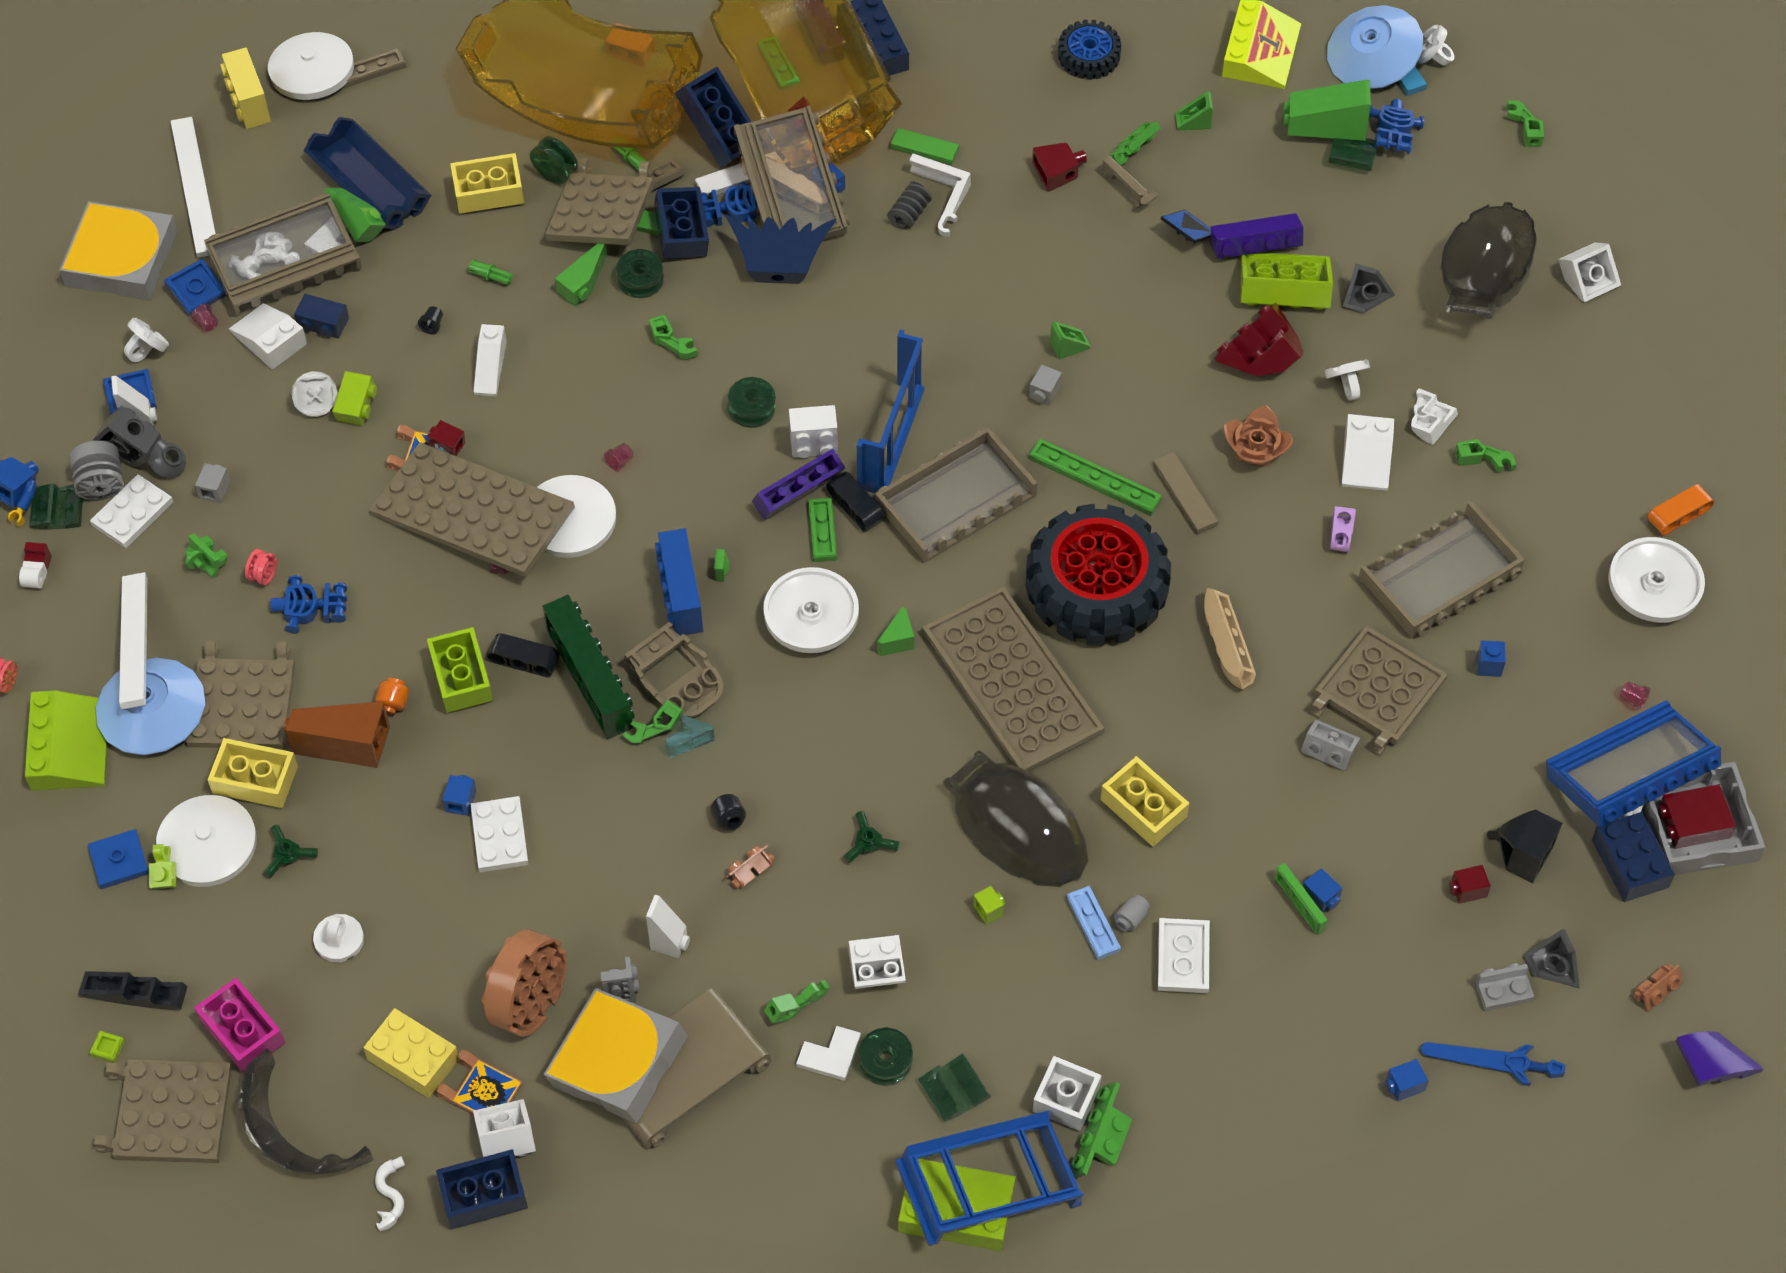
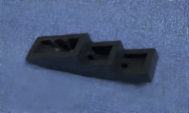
(133, 991)

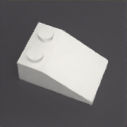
(270, 335)
(1367, 452)

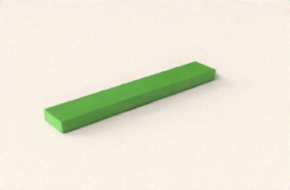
(1095, 477)

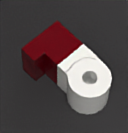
(34, 565)

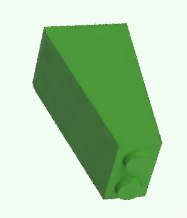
(1329, 111)

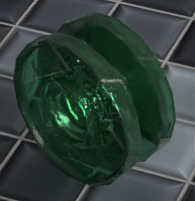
(553, 160)
(640, 273)
(747, 391)
(885, 1071)

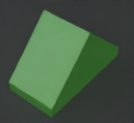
(1196, 114)
(1067, 340)
(897, 636)

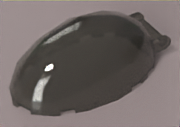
(1488, 259)
(1019, 822)

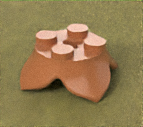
(1261, 427)

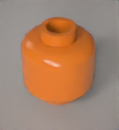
(393, 694)

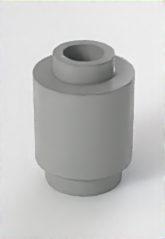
(1131, 913)

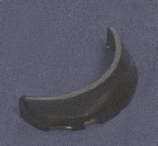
(265, 1135)

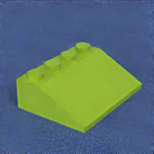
(1286, 280)
(64, 742)
(984, 1192)

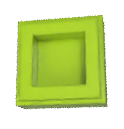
(107, 1047)

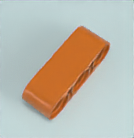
(1680, 509)

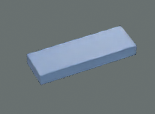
(1093, 922)

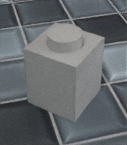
(1045, 385)
(212, 483)

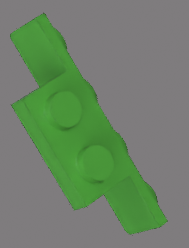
(1104, 1133)

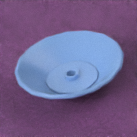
(1381, 60)
(167, 718)

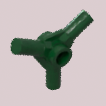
(868, 839)
(286, 852)

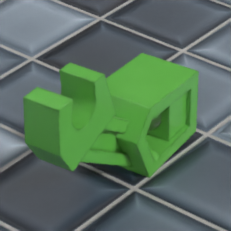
(1532, 129)
(679, 346)
(1497, 457)
(647, 731)
(786, 1007)

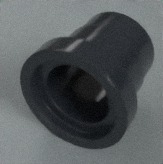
(431, 320)

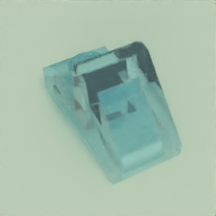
(695, 735)

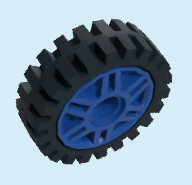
(1089, 49)

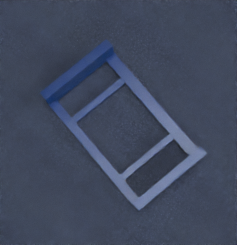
(871, 455)
(923, 1201)

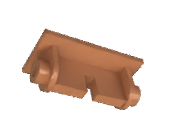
(756, 859)
(1666, 980)

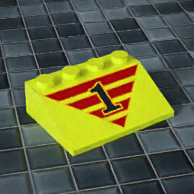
(1261, 45)

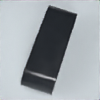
(855, 501)
(523, 655)

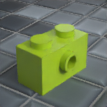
(354, 398)

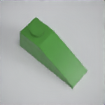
(359, 217)
(580, 277)

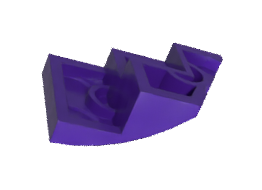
(1715, 1058)

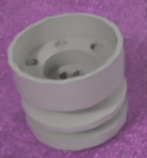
(96, 470)

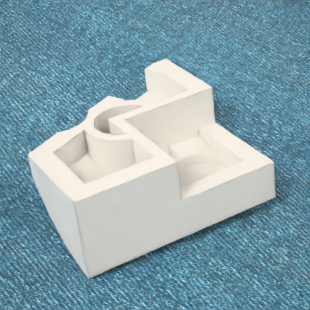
(1431, 416)

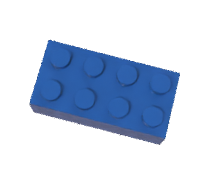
(679, 582)

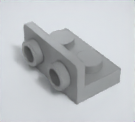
(1329, 744)
(622, 982)
(1504, 987)

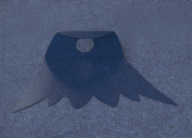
(778, 254)

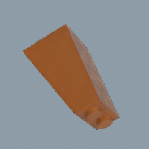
(340, 732)

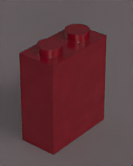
(1696, 816)

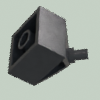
(1526, 842)

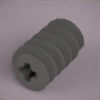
(909, 205)

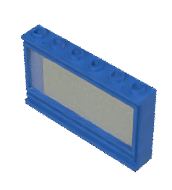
(1632, 763)

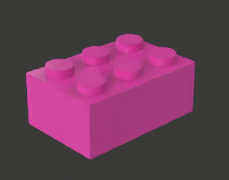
(239, 1023)

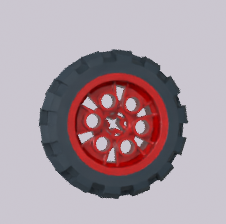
(1089, 537)

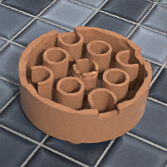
(524, 982)

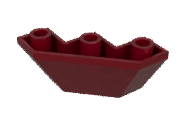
(1264, 345)

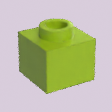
(989, 905)

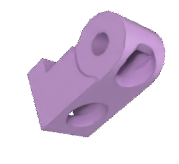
(1342, 529)

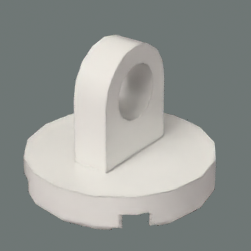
(1435, 47)
(143, 338)
(1349, 377)
(314, 394)
(338, 938)

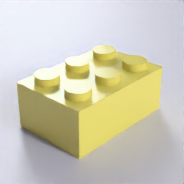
(245, 88)
(487, 183)
(253, 773)
(1144, 801)
(411, 1053)

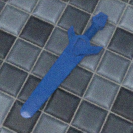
(1513, 1062)

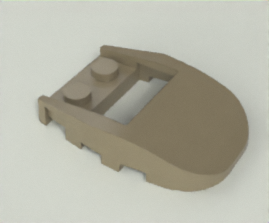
(694, 690)

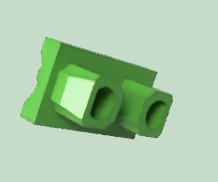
(200, 555)

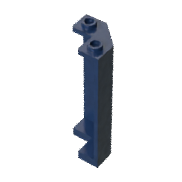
(368, 171)

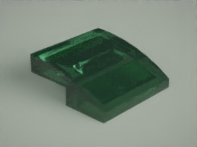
(1353, 153)
(56, 508)
(954, 1088)

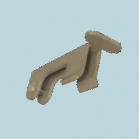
(1138, 192)

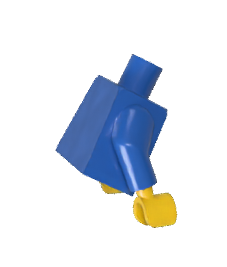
(17, 486)

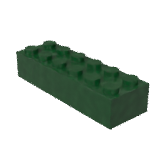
(588, 666)

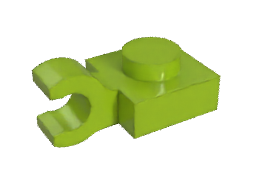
(163, 872)

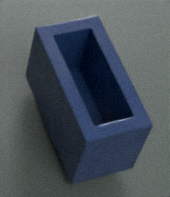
(321, 316)

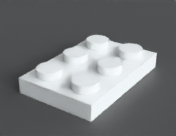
(131, 511)
(499, 834)
(1183, 955)

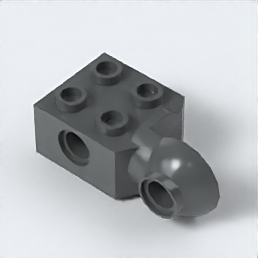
(141, 443)

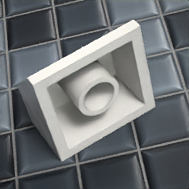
(1590, 271)
(504, 1129)

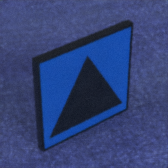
(1187, 225)

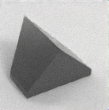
(1366, 289)
(1555, 960)

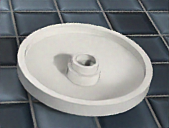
(310, 65)
(588, 523)
(1656, 579)
(811, 610)
(208, 839)

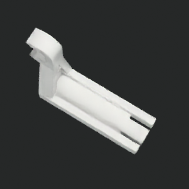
(947, 175)

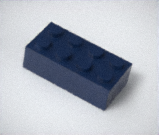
(883, 34)
(714, 113)

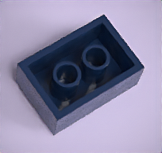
(681, 222)
(1633, 857)
(481, 1189)

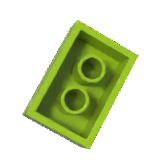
(459, 669)

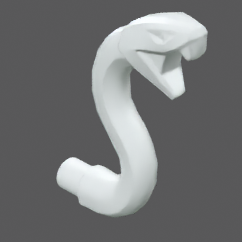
(389, 1218)

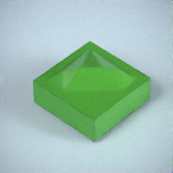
(721, 565)

